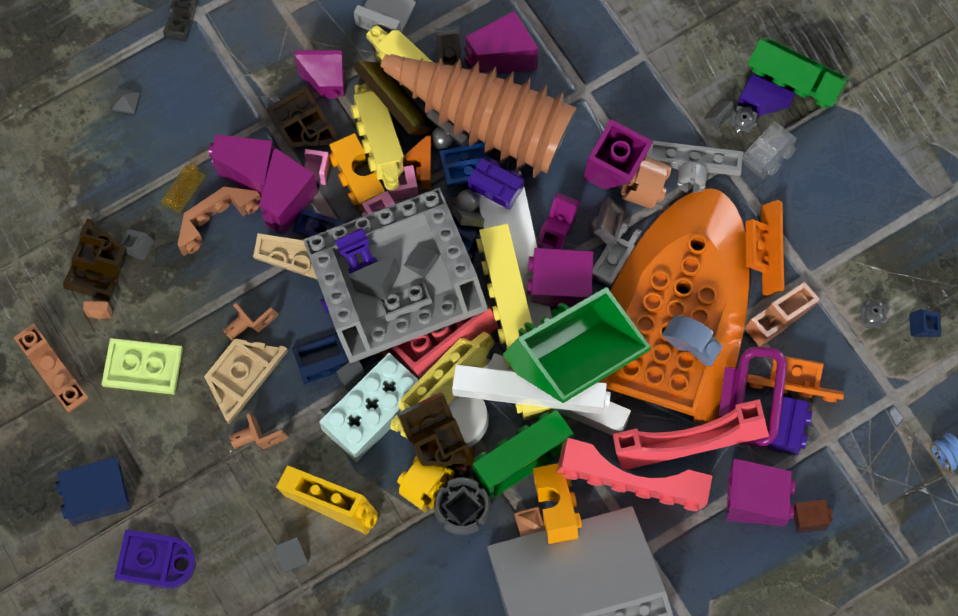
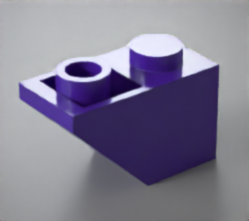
(765, 96)

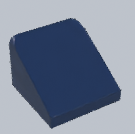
(925, 324)

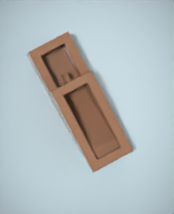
(781, 314)

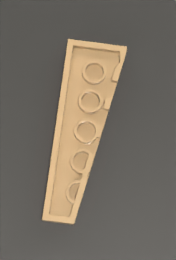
(284, 253)

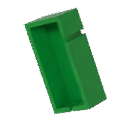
(799, 72)
(517, 457)

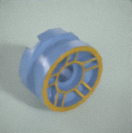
(946, 452)

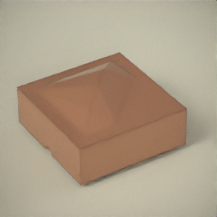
(97, 309)
(529, 521)

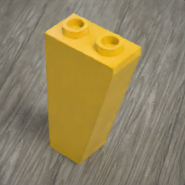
(328, 499)

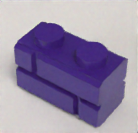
(496, 183)
(791, 428)

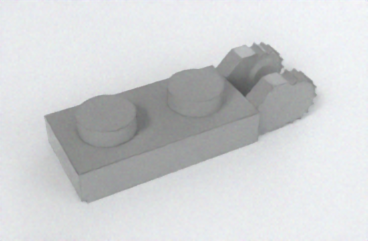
(614, 257)

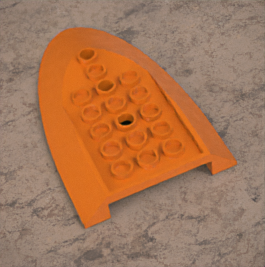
(715, 297)

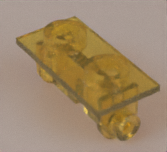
(183, 188)

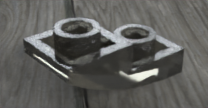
(180, 19)

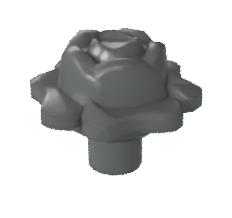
(743, 119)
(873, 314)

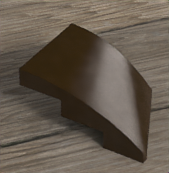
(302, 121)
(95, 263)
(434, 433)

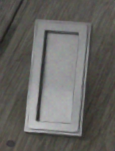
(444, 135)
(465, 208)
(608, 222)

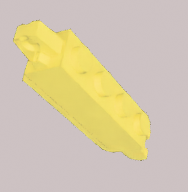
(393, 43)
(379, 136)
(441, 374)

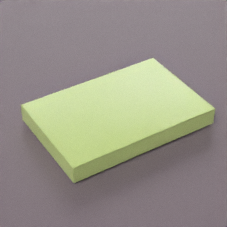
(142, 366)

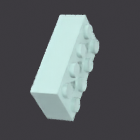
(354, 408)

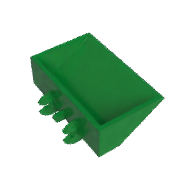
(576, 346)

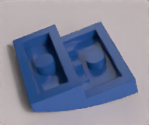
(460, 162)

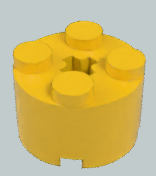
(422, 483)

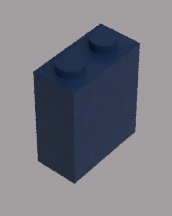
(92, 491)

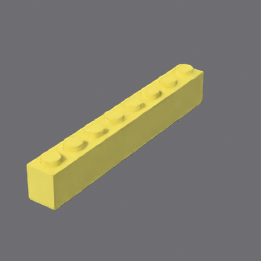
(508, 293)

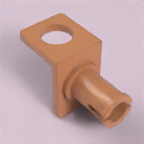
(243, 321)
(254, 433)

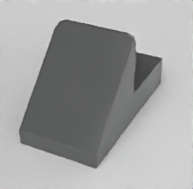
(448, 45)

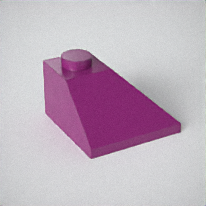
(322, 71)

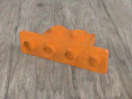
(765, 247)
(801, 376)

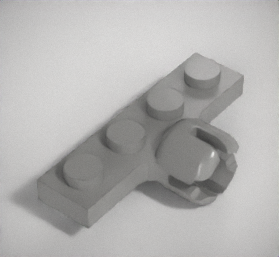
(696, 162)

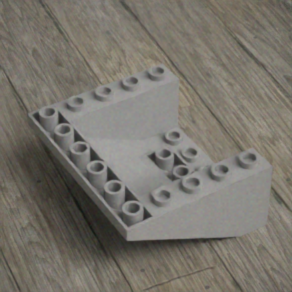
(414, 303)
(595, 575)

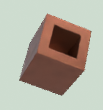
(812, 516)

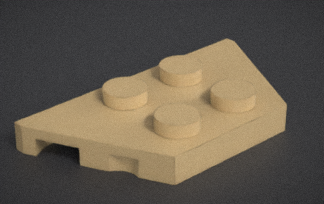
(241, 373)

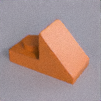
(420, 158)

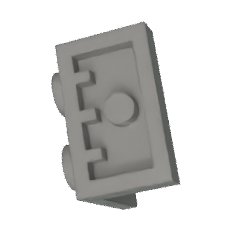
(384, 13)

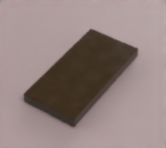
(394, 98)

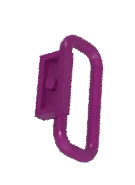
(735, 386)

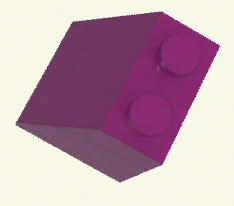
(502, 45)
(616, 156)
(242, 160)
(285, 192)
(560, 276)
(759, 494)

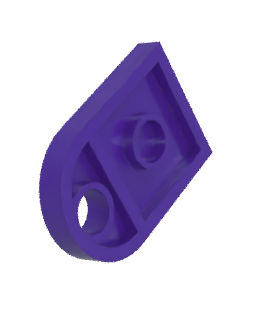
(152, 560)

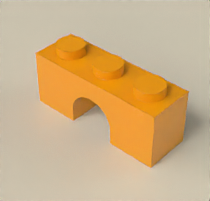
(347, 155)
(559, 521)

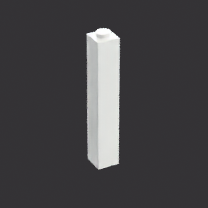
(511, 388)
(611, 421)

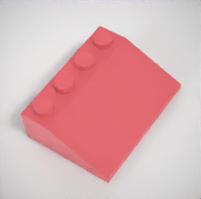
(423, 352)

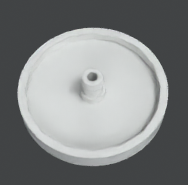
(471, 418)

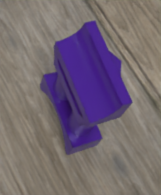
(352, 244)

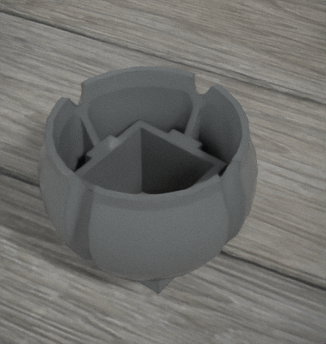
(451, 494)

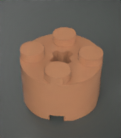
(647, 183)

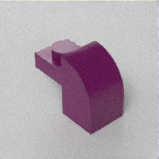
(559, 222)

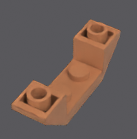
(244, 200)
(51, 368)

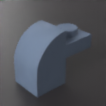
(693, 336)

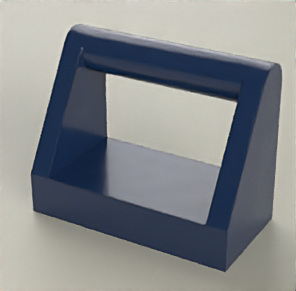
(322, 368)

